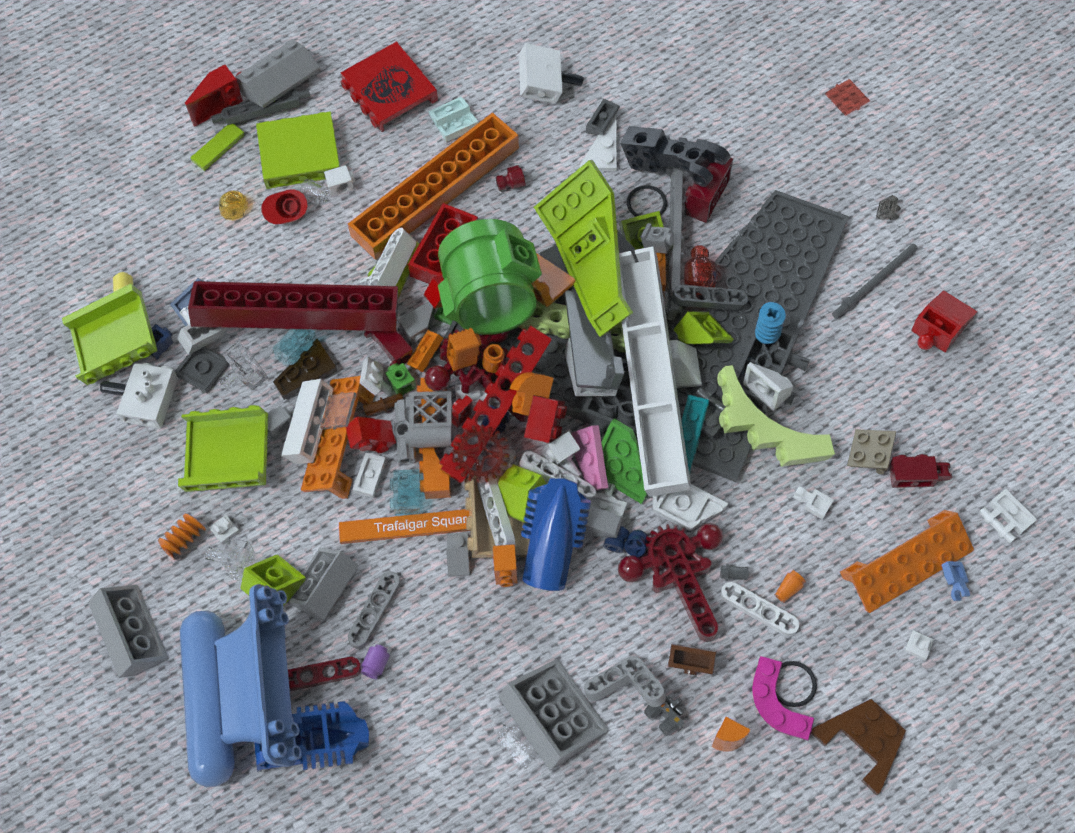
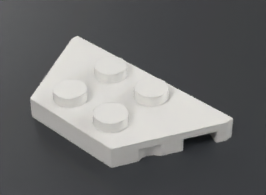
(688, 507)

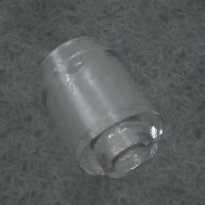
(315, 191)

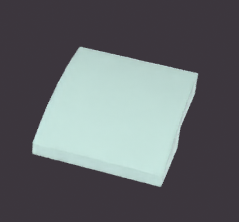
(453, 119)

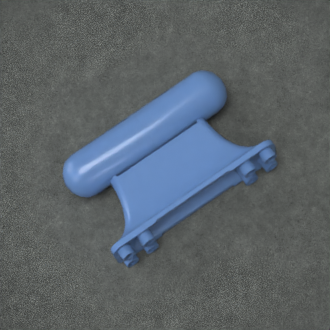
(237, 688)

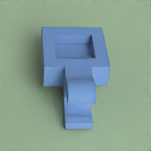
(956, 576)

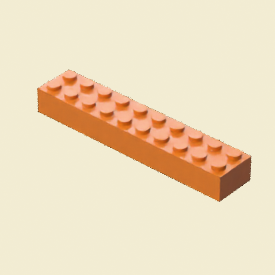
(434, 183)

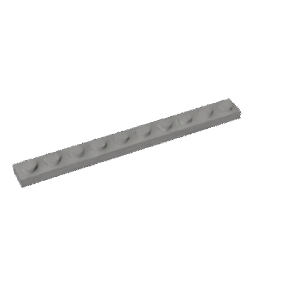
(676, 224)

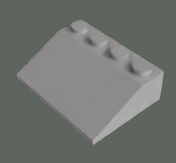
(552, 713)

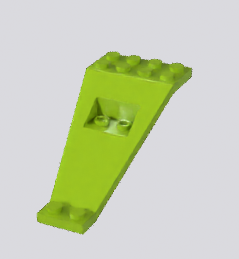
(572, 215)

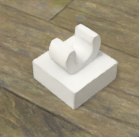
(224, 529)
(919, 645)

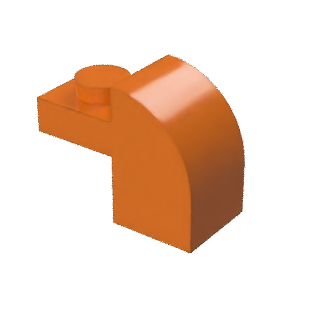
(527, 386)

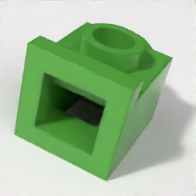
(400, 384)

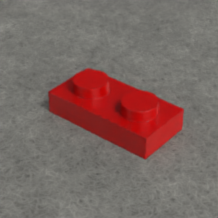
(461, 410)

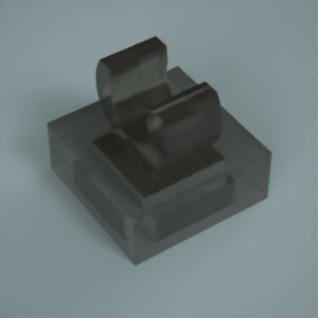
(887, 208)

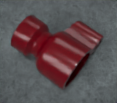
(513, 179)

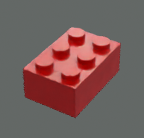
(545, 419)

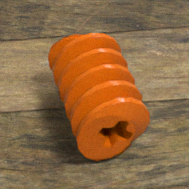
(180, 535)

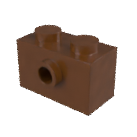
(692, 659)

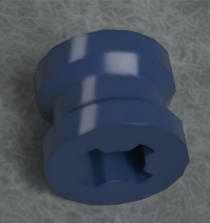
(631, 545)

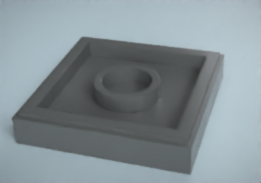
(202, 368)

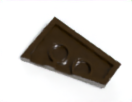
(311, 365)

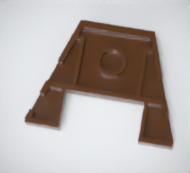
(872, 732)

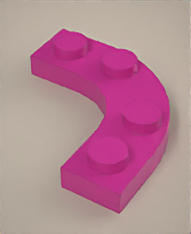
(770, 708)

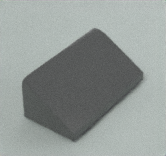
(602, 117)

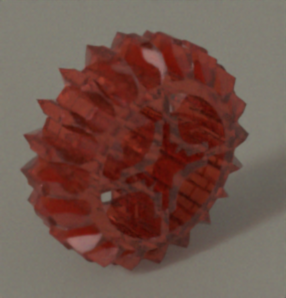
(481, 436)

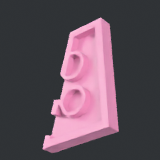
(591, 457)

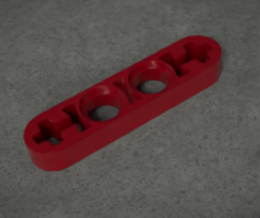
(317, 670)

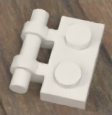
(1012, 512)

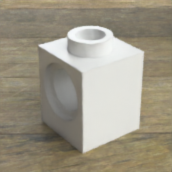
(339, 180)

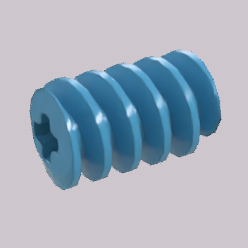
(770, 323)

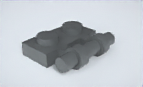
(711, 422)

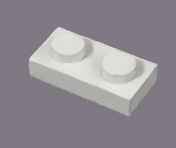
(369, 475)

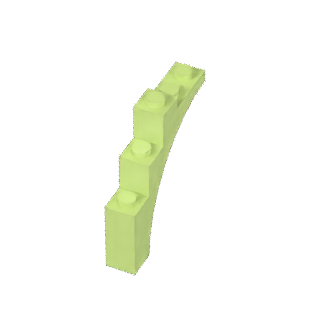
(763, 433)

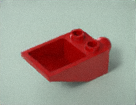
(213, 94)
(942, 322)

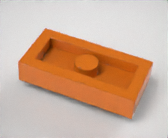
(425, 350)

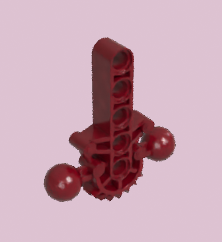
(438, 377)
(708, 537)

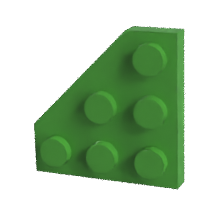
(623, 461)

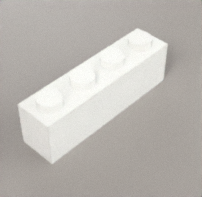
(306, 422)

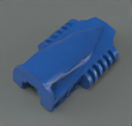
(553, 529)
(325, 736)

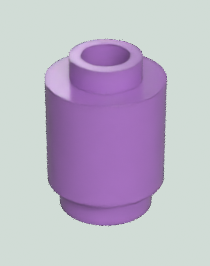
(375, 661)

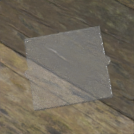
(338, 410)

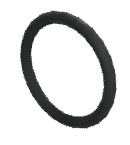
(646, 187)
(814, 685)

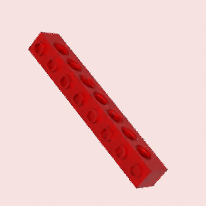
(539, 343)

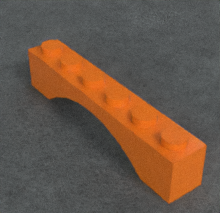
(435, 482)

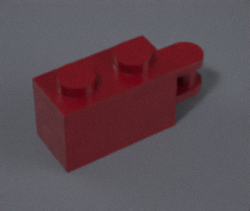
(917, 471)

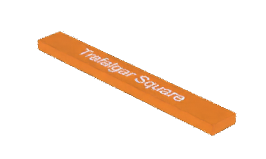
(403, 526)

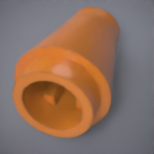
(791, 584)

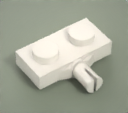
(372, 376)
(608, 502)

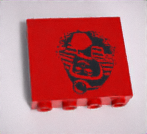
(387, 85)

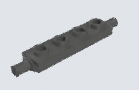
(251, 110)

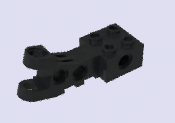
(655, 152)

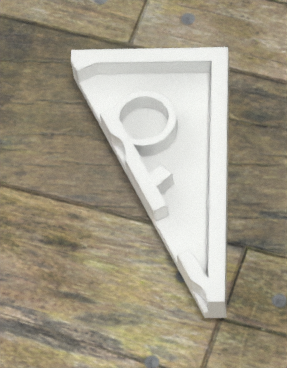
(604, 149)

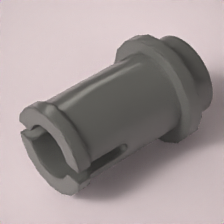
(734, 572)

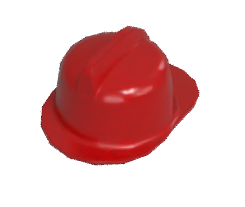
(284, 206)

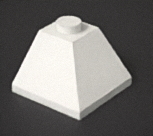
(685, 365)
(767, 385)

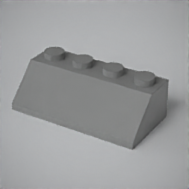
(277, 73)
(127, 629)

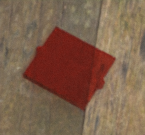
(847, 97)

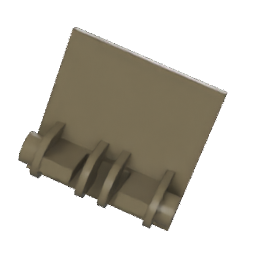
(872, 449)

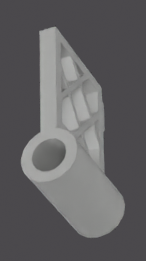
(430, 432)

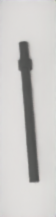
(850, 302)

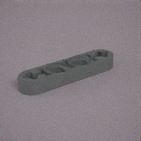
(710, 301)

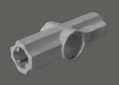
(404, 454)

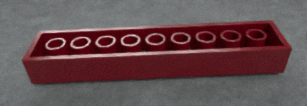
(293, 306)

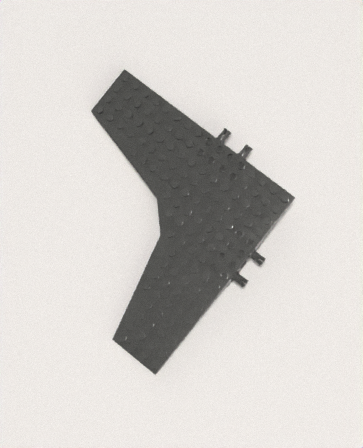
(772, 260)

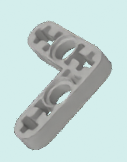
(626, 675)

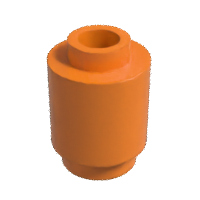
(493, 358)

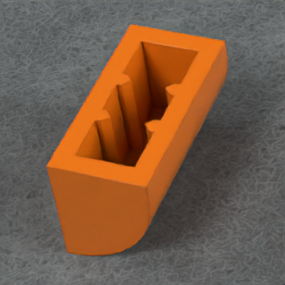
(730, 736)

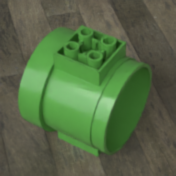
(488, 276)

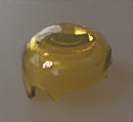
(233, 205)

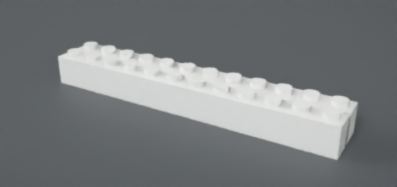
(652, 376)

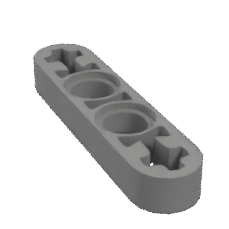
(371, 608)

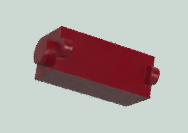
(393, 344)

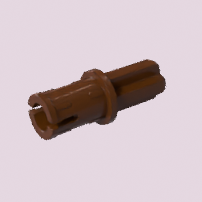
(382, 405)

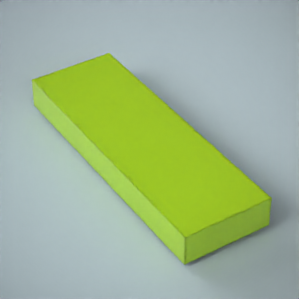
(217, 146)

